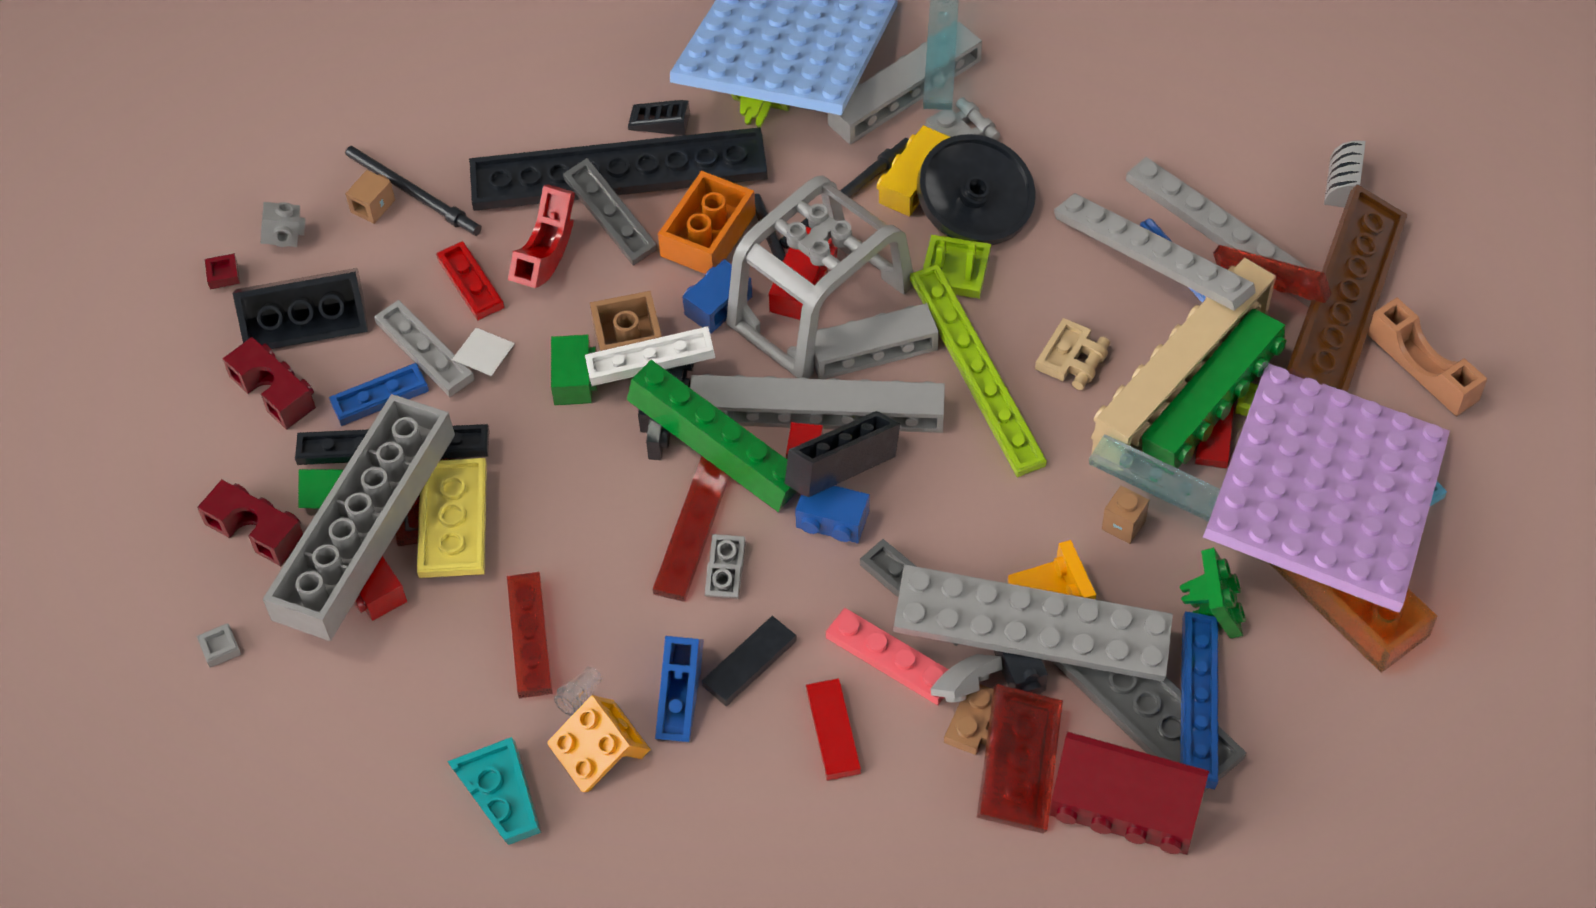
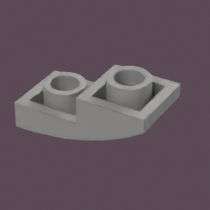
(725, 566)
(965, 677)

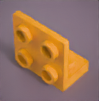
(1062, 575)
(595, 741)

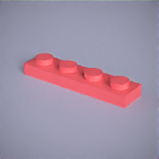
(886, 653)

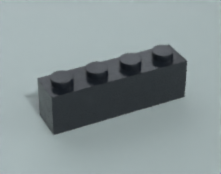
(842, 453)

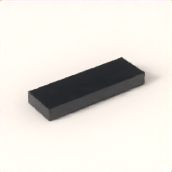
(749, 660)

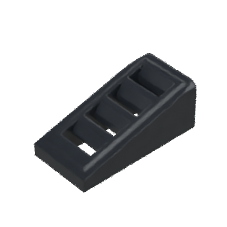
(675, 114)

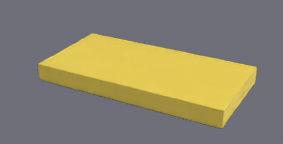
(453, 520)

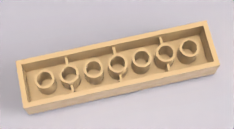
(1177, 361)

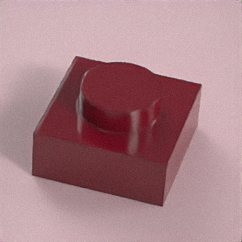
(222, 271)

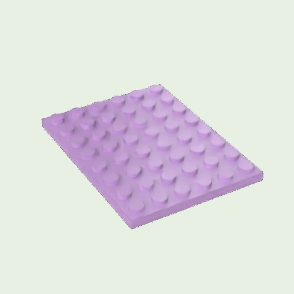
(1329, 487)

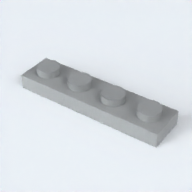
(424, 348)

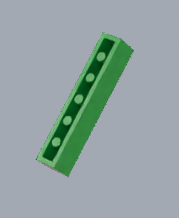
(1214, 389)
(711, 434)

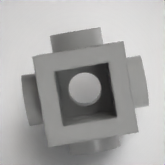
(281, 224)

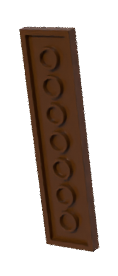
(1356, 275)

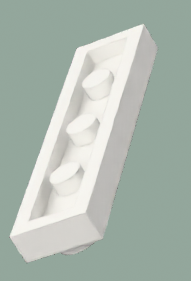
(665, 351)

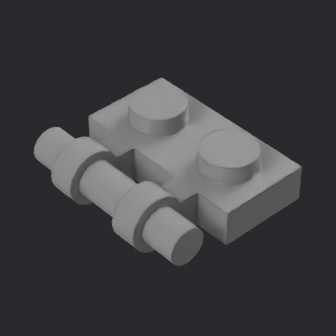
(955, 123)

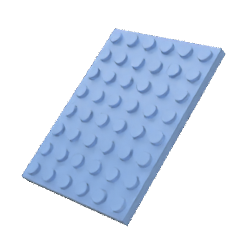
(785, 50)

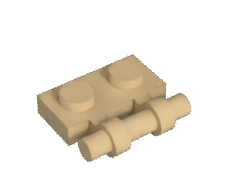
(1065, 347)

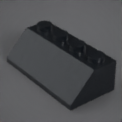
(302, 309)

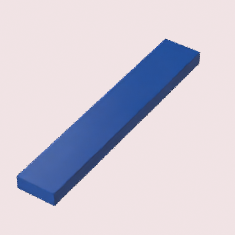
(1200, 694)

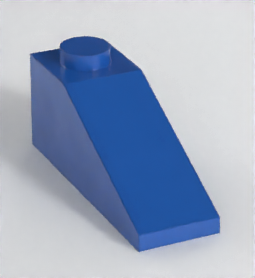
(678, 688)

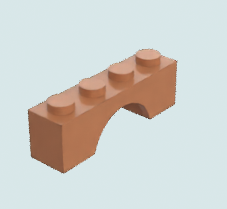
(1399, 333)

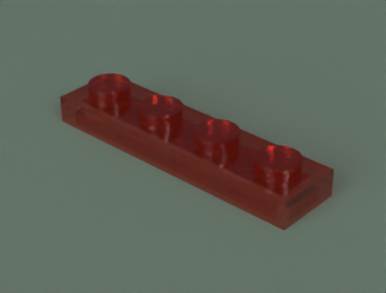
(1289, 277)
(529, 635)

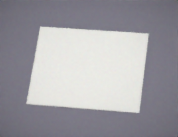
(483, 351)

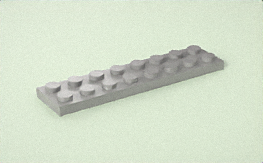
(1033, 623)

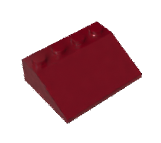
(1128, 793)

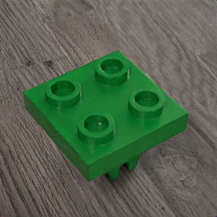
(1216, 593)

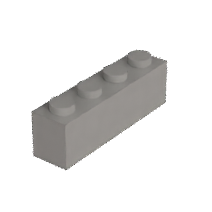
(875, 341)

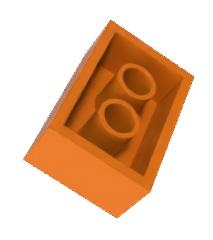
(707, 222)

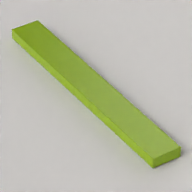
(978, 371)

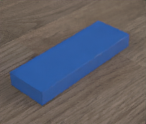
(373, 395)

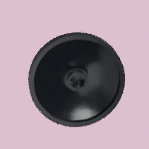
(976, 189)

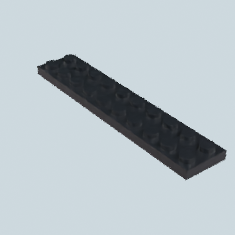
(625, 166)

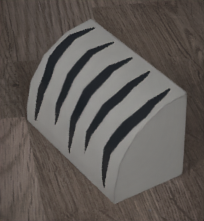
(1344, 172)

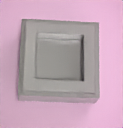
(218, 645)

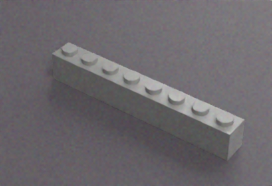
(823, 402)

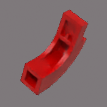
(546, 246)

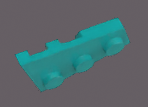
(500, 788)

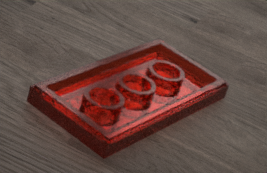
(1020, 759)

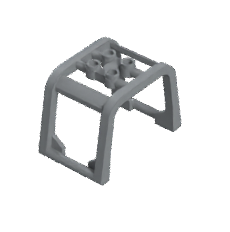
(825, 223)

